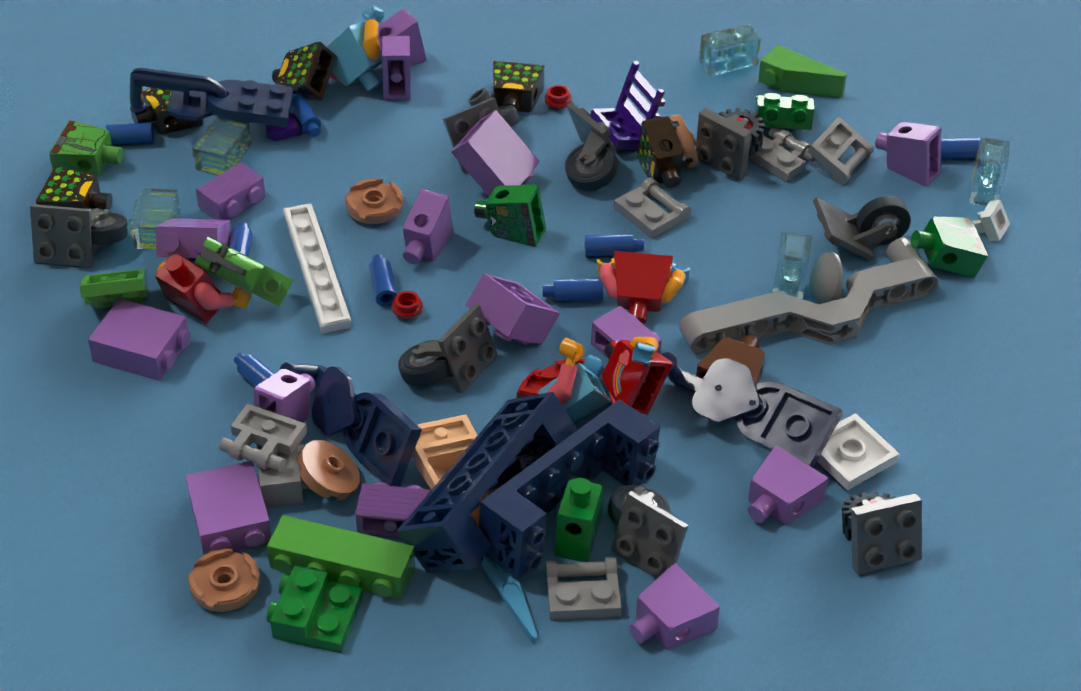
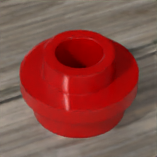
(558, 97)
(407, 305)

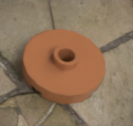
(686, 141)
(374, 201)
(328, 469)
(222, 566)

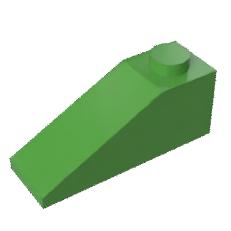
(799, 74)

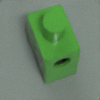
(85, 149)

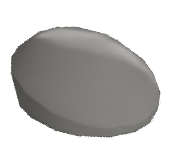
(827, 278)

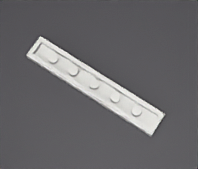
(317, 269)

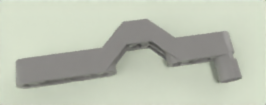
(828, 322)

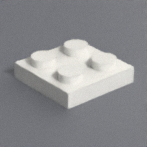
(856, 452)

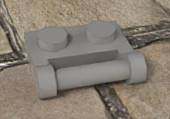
(834, 143)
(646, 214)
(583, 598)

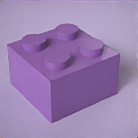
(513, 310)

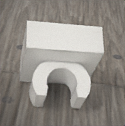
(992, 221)

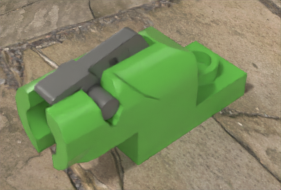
(243, 271)

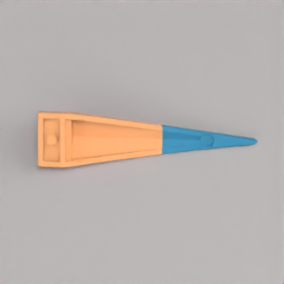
(434, 454)

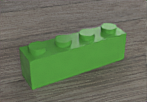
(347, 556)

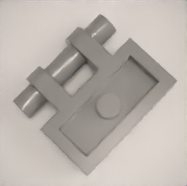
(777, 159)
(267, 429)

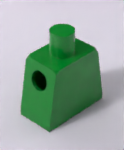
(583, 506)

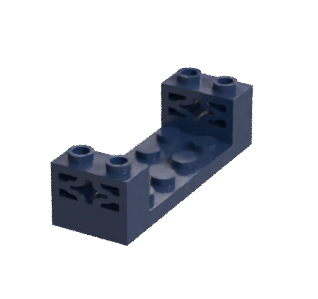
(515, 514)
(441, 525)

